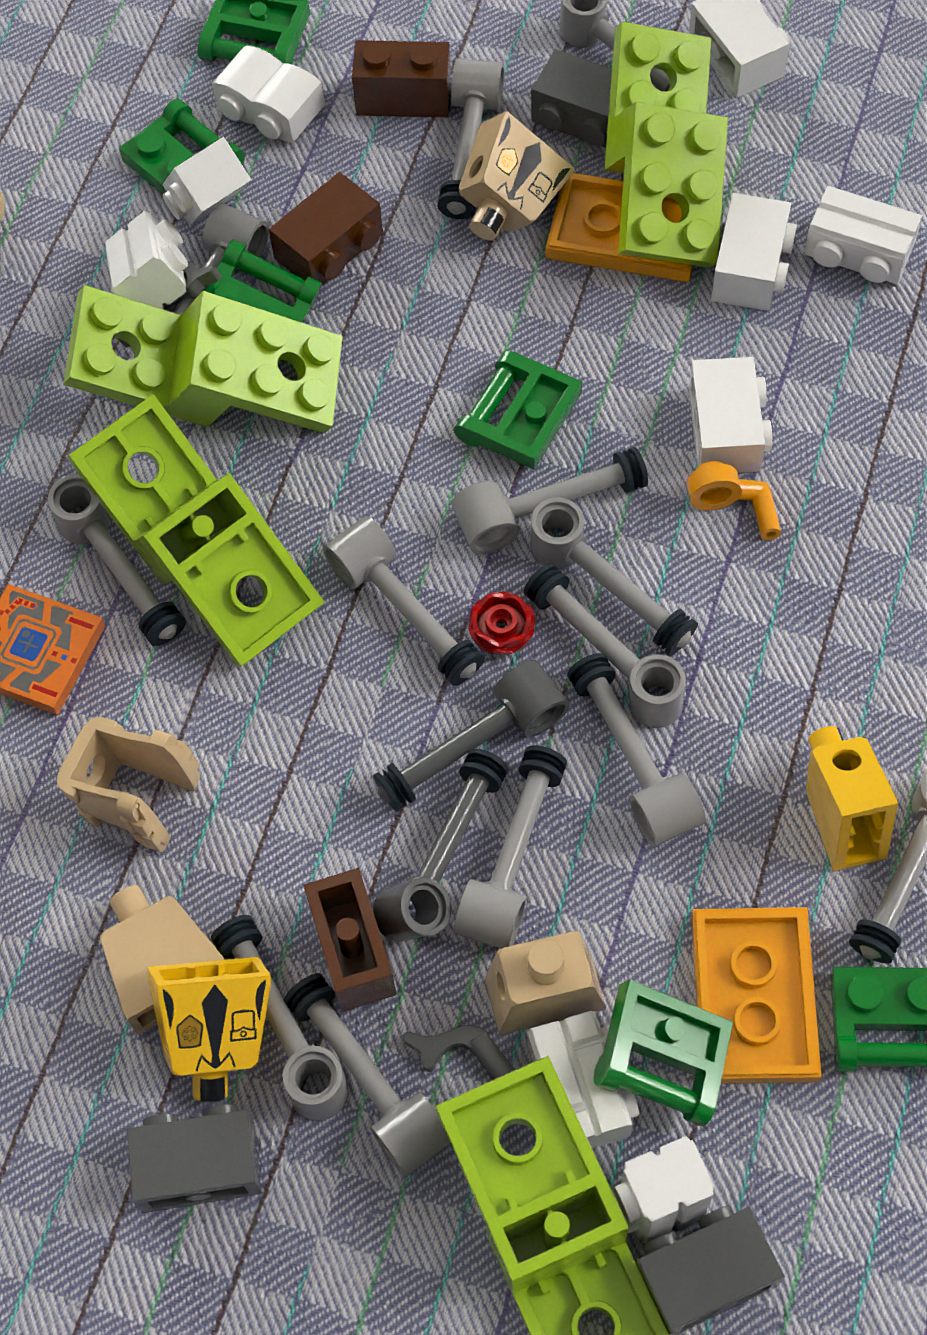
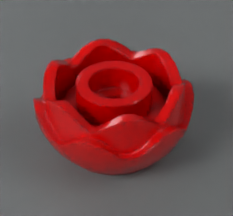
(496, 609)

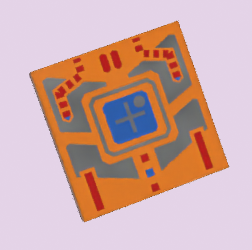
(43, 647)

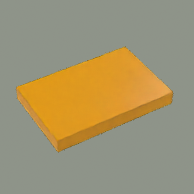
(588, 229)
(760, 976)

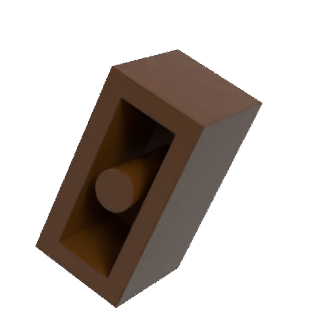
(401, 78)
(327, 230)
(350, 939)

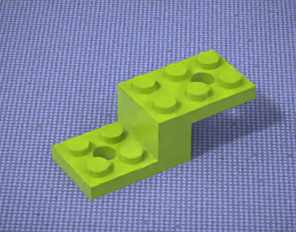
(665, 145)
(204, 359)
(196, 530)
(548, 1209)

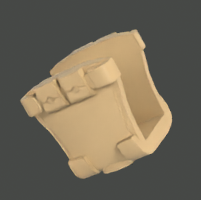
(109, 747)

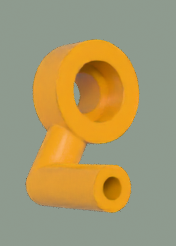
(718, 486)

